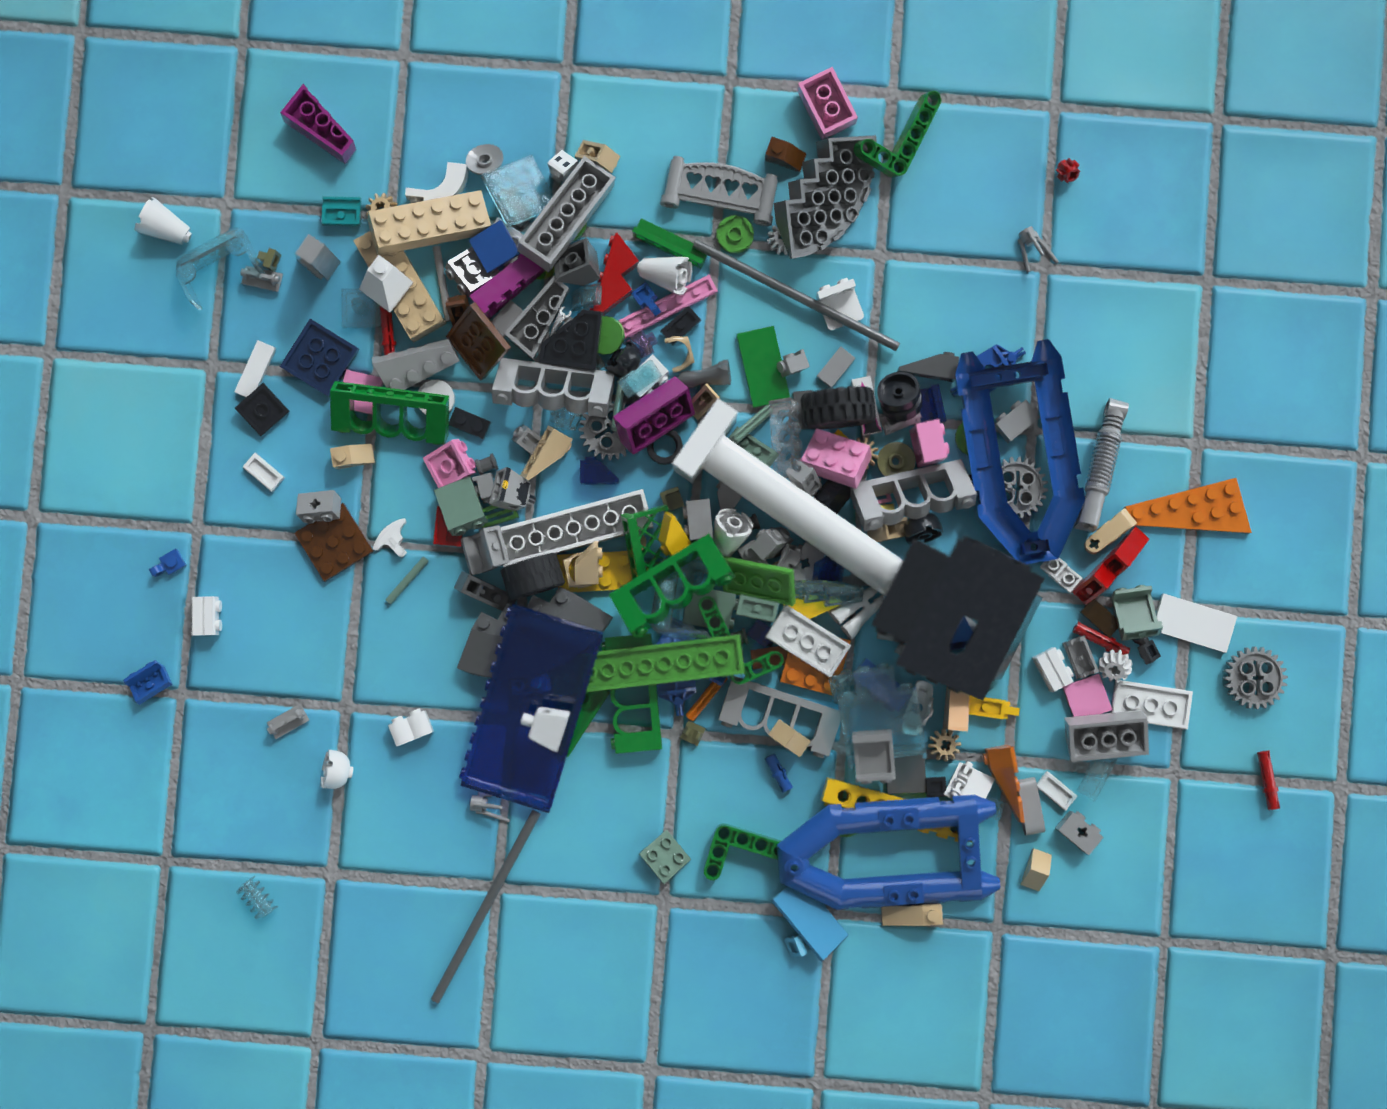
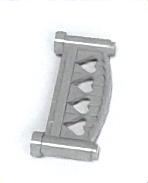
(758, 204)

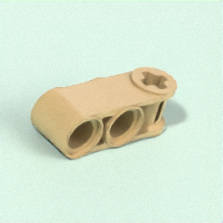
(1110, 531)

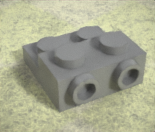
(468, 272)

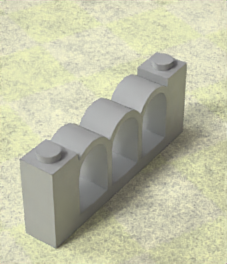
(595, 403)
(874, 516)
(826, 728)

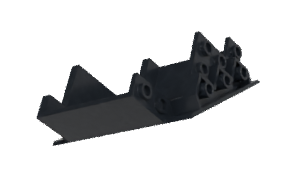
(936, 593)

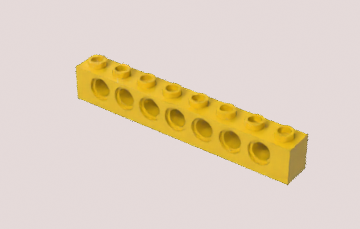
(833, 787)

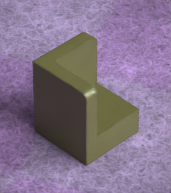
(672, 499)

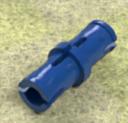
(778, 772)

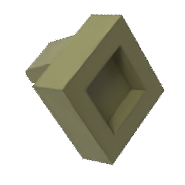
(269, 259)
(692, 733)

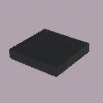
(262, 409)

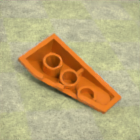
(1003, 765)

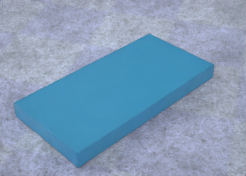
(810, 921)

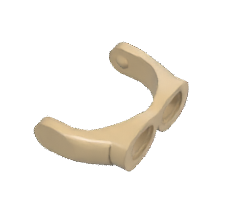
(689, 359)
(571, 583)

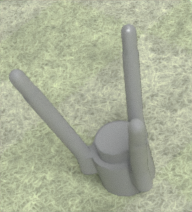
(1030, 237)
(480, 804)

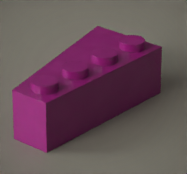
(314, 122)
(506, 285)

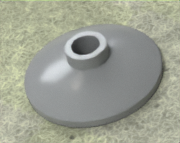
(484, 158)

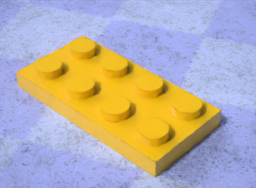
(615, 572)

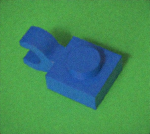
(645, 297)
(170, 563)

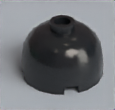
(624, 360)
(925, 528)

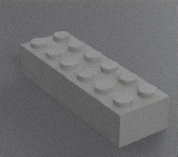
(566, 214)

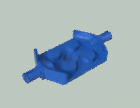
(996, 357)
(677, 693)

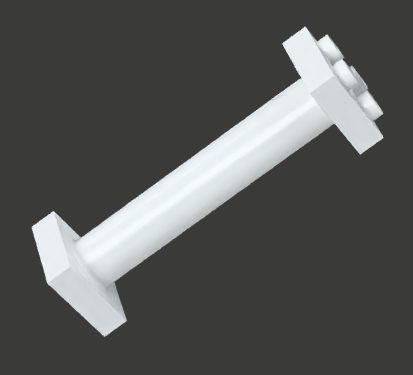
(782, 500)

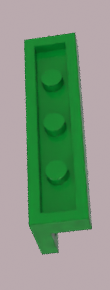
(668, 242)

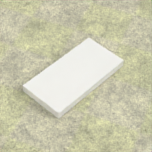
(1195, 623)
(808, 641)
(1160, 704)

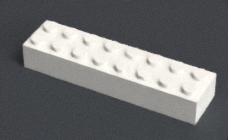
(572, 527)

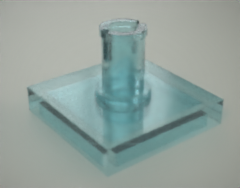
(359, 310)

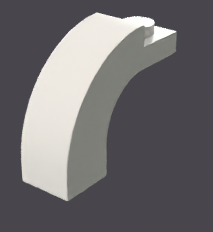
(453, 184)

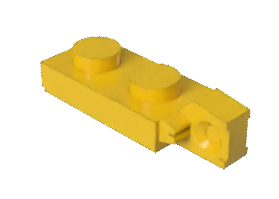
(991, 708)

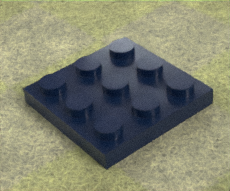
(319, 357)

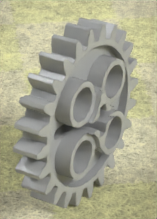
(595, 444)
(1033, 490)
(1237, 678)

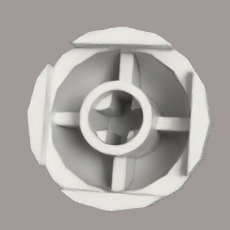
(335, 769)

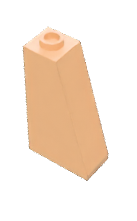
(956, 711)

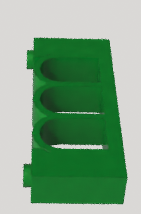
(344, 417)
(628, 607)
(638, 740)

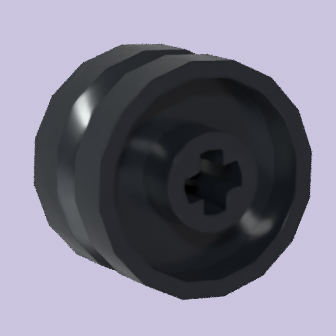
(899, 396)

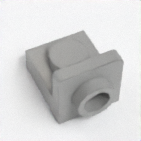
(526, 438)

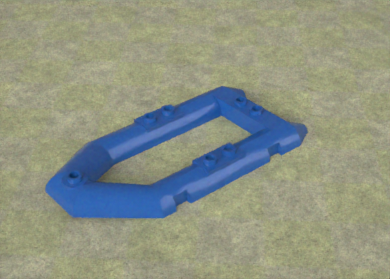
(984, 456)
(898, 890)

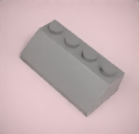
(1107, 735)

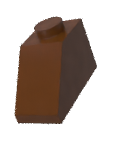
(785, 154)
(456, 307)

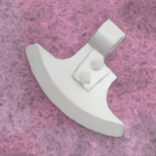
(560, 318)
(392, 537)

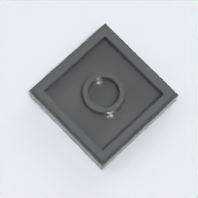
(909, 775)

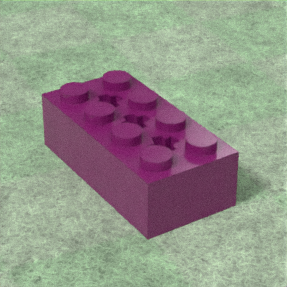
(654, 415)

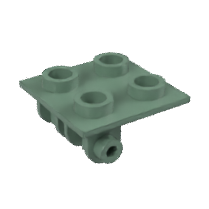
(665, 856)

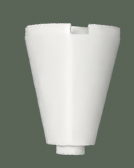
(162, 223)
(667, 272)
(731, 530)

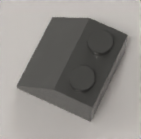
(578, 264)

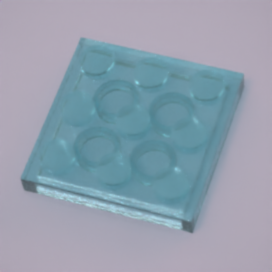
(518, 190)

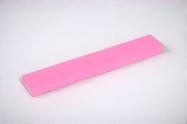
(669, 306)

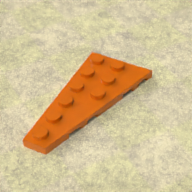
(1202, 508)

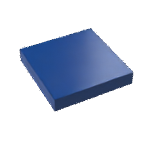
(494, 246)

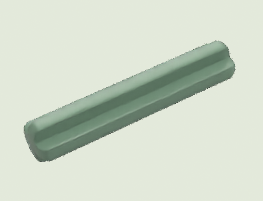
(750, 425)

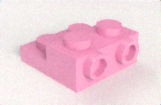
(450, 463)

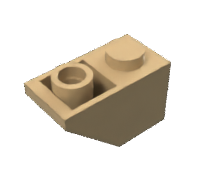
(587, 565)

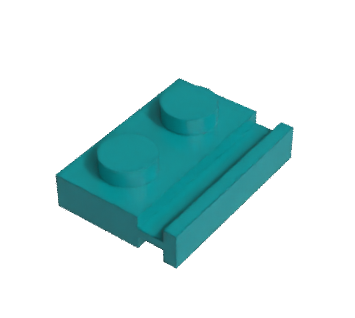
(341, 211)

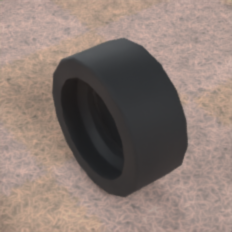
(668, 460)

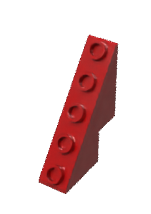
(618, 264)
(1111, 566)

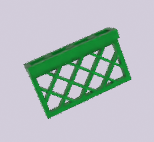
(633, 537)

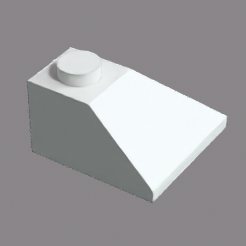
(385, 284)

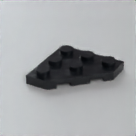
(575, 342)

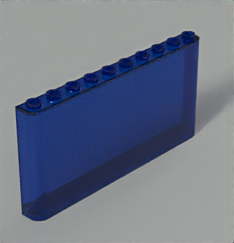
(537, 666)

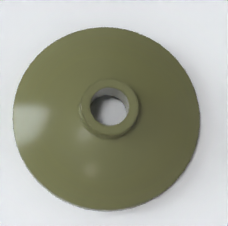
(899, 451)

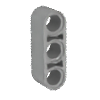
(1031, 807)

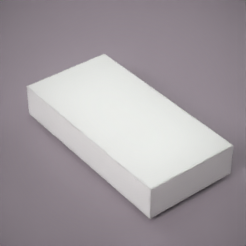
(263, 472)
(1056, 790)

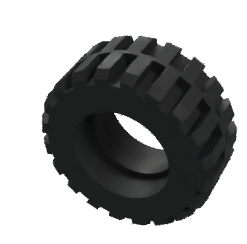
(838, 407)

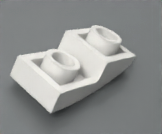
(1062, 574)

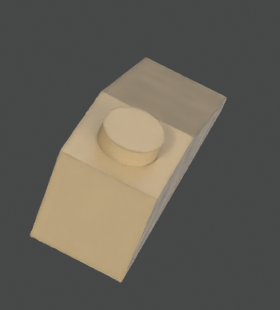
(548, 450)
(912, 915)

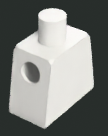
(547, 726)

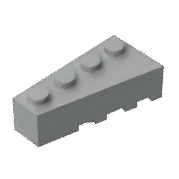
(317, 258)
(536, 320)
(413, 365)

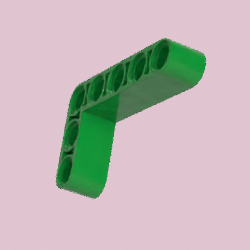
(905, 140)
(722, 629)
(731, 839)

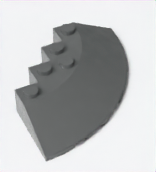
(826, 198)
(486, 631)

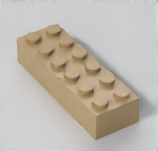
(428, 222)
(416, 308)

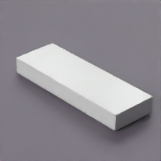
(255, 368)

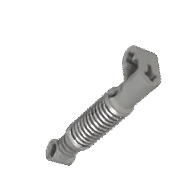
(1100, 474)

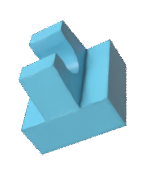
(796, 946)

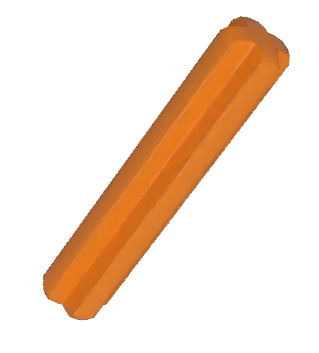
(703, 700)

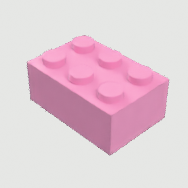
(827, 103)
(929, 443)
(837, 458)

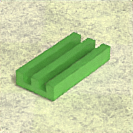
(502, 520)

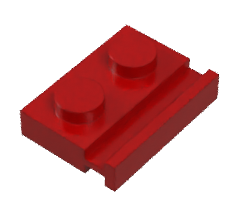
(441, 533)

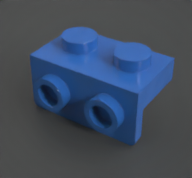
(148, 681)

